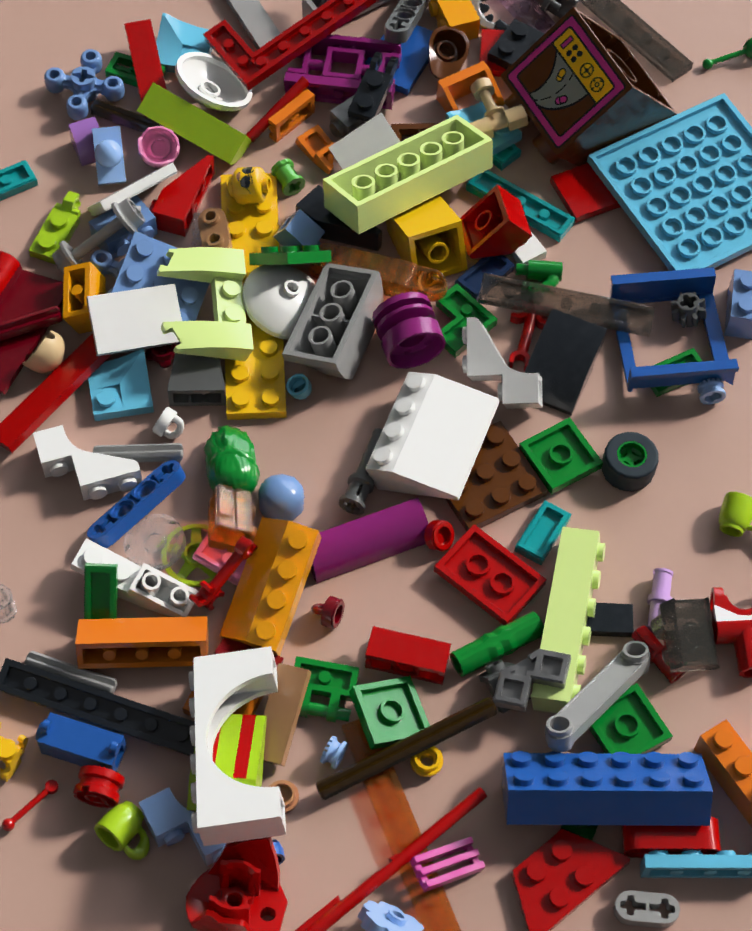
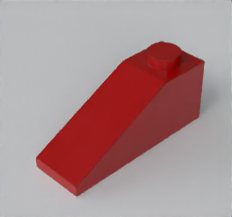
(183, 198)

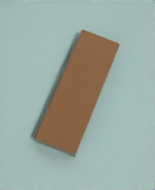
(283, 712)

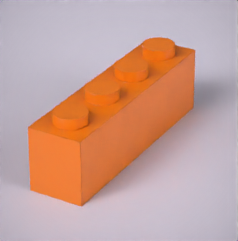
(141, 642)
(729, 763)

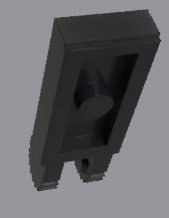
(373, 89)

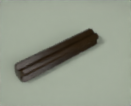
(121, 116)

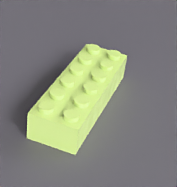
(407, 173)

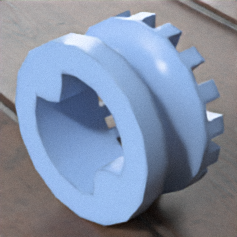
(711, 391)
(334, 752)

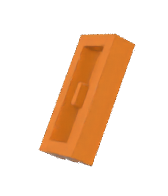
(291, 115)

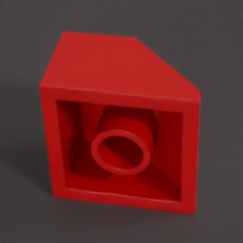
(495, 225)

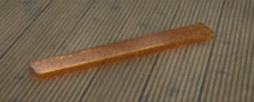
(399, 831)

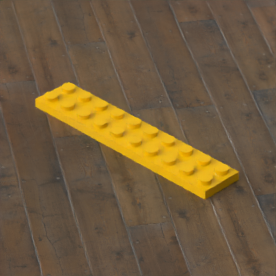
(256, 385)

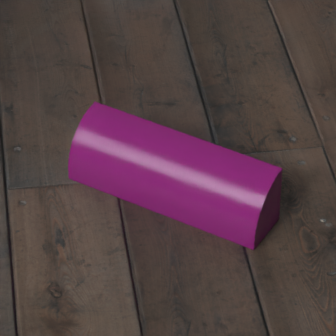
(369, 539)

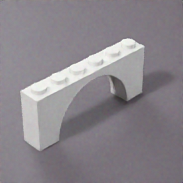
(226, 807)

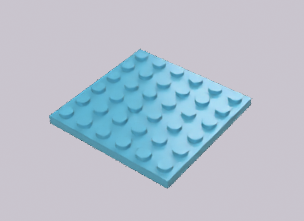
(686, 184)

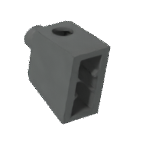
(196, 381)

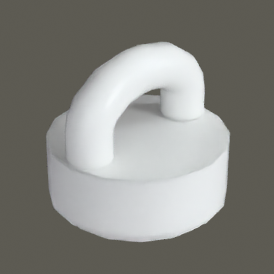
(164, 421)

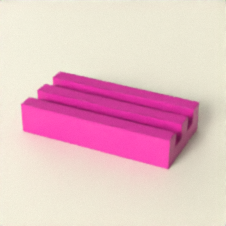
(470, 854)

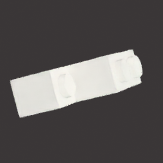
(486, 364)
(95, 472)

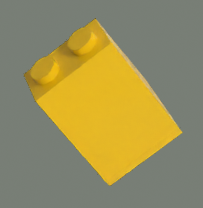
(430, 236)

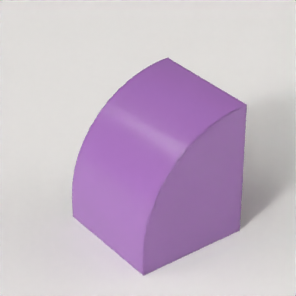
(82, 139)

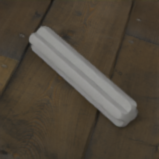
(143, 452)
(71, 671)

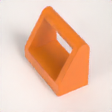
(459, 85)

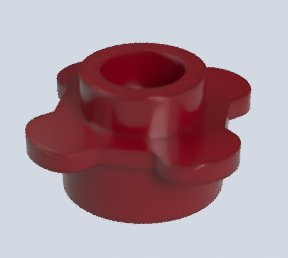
(163, 359)

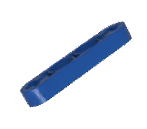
(136, 504)

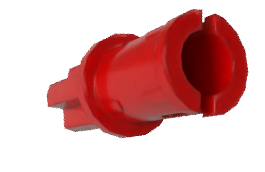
(655, 647)

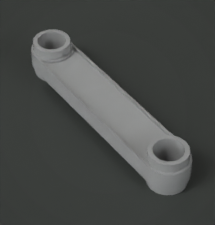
(597, 696)

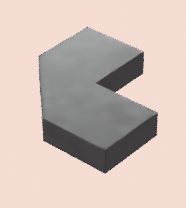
(539, 667)

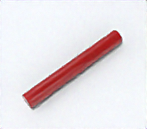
(292, 93)

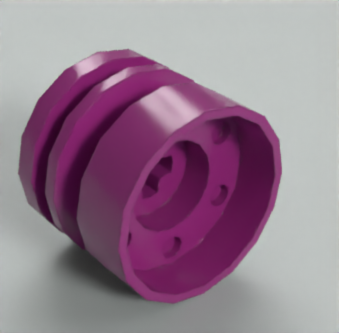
(408, 330)

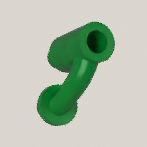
(545, 271)

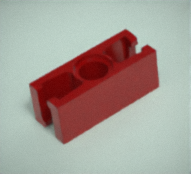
(407, 655)

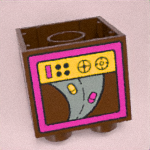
(583, 90)

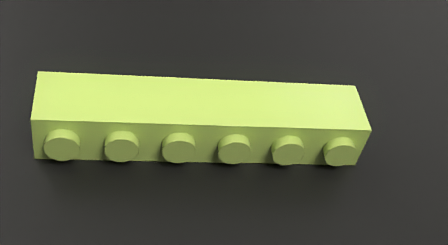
(569, 611)

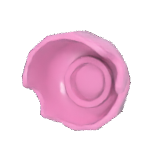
(158, 146)

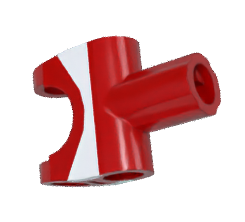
(734, 627)

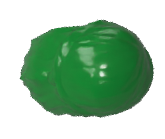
(231, 459)

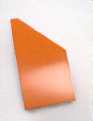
(315, 146)

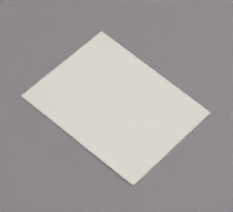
(364, 141)

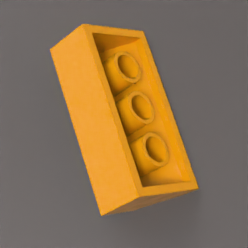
(271, 584)

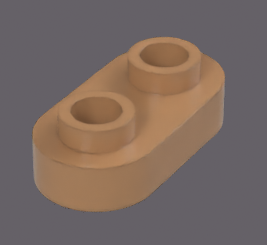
(214, 229)

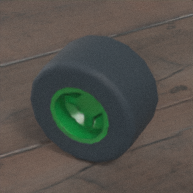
(630, 461)

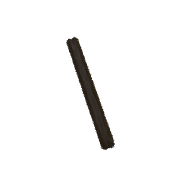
(406, 748)

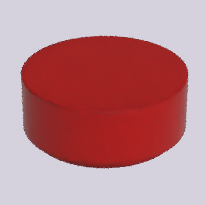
(439, 535)

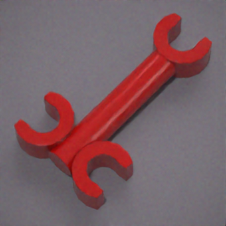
(529, 321)
(211, 591)

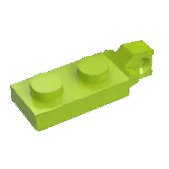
(57, 227)

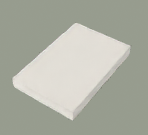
(133, 189)
(133, 319)

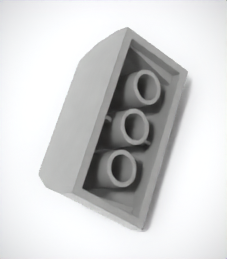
(336, 321)

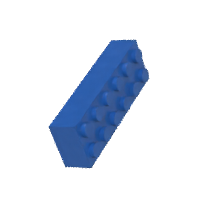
(606, 789)

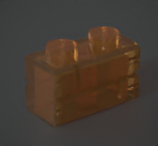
(230, 517)

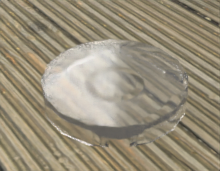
(155, 541)

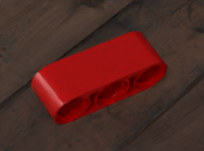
(674, 839)

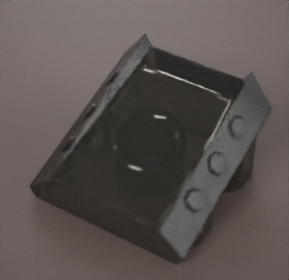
(686, 635)

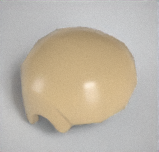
(47, 354)

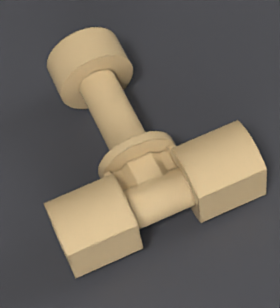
(495, 116)

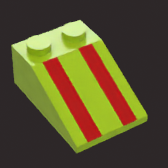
(238, 751)

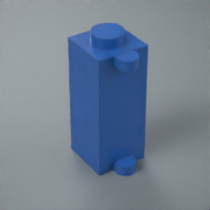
(80, 742)

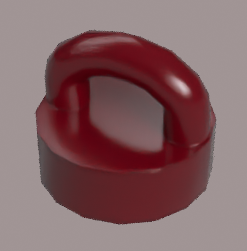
(330, 612)

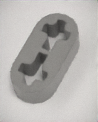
(648, 901)

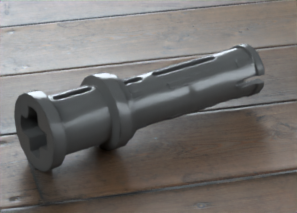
(360, 481)

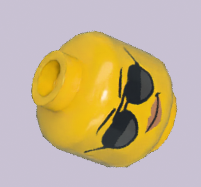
(249, 185)

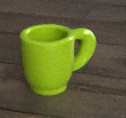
(735, 514)
(120, 827)

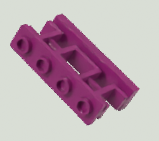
(335, 86)

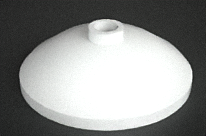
(211, 82)
(276, 298)

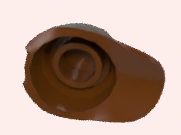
(447, 51)

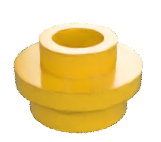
(427, 771)

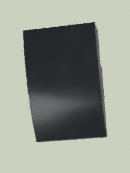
(565, 358)

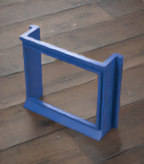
(667, 287)

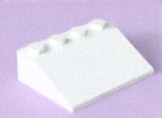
(431, 437)

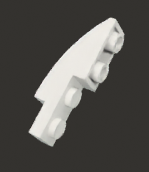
(139, 584)

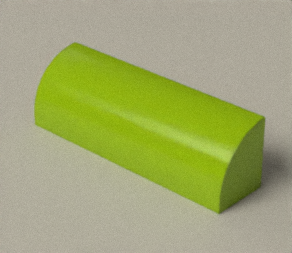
(194, 124)

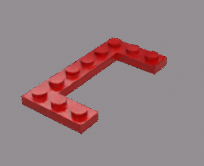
(257, 66)

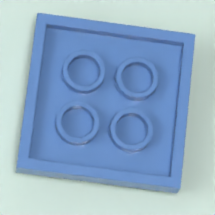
(141, 269)

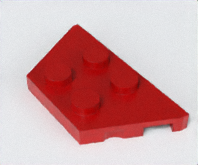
(562, 878)

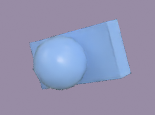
(109, 155)

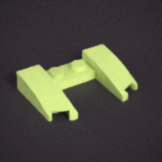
(229, 333)

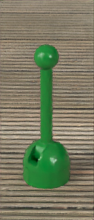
(747, 50)

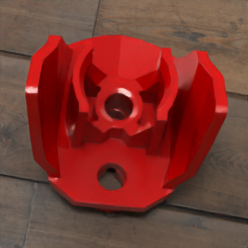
(239, 890)

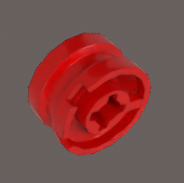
(98, 786)

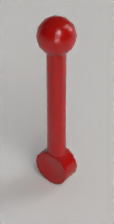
(51, 787)

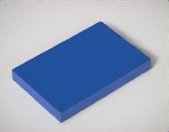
(413, 61)

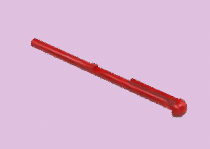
(338, 908)

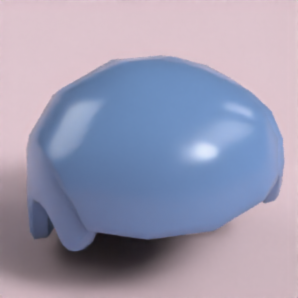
(281, 497)

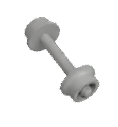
(127, 215)

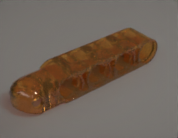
(396, 274)

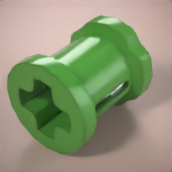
(288, 177)

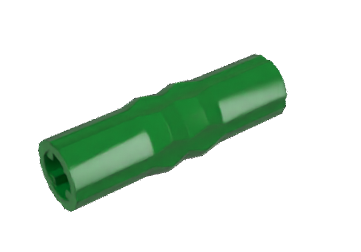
(496, 644)

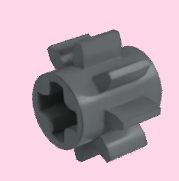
(688, 309)

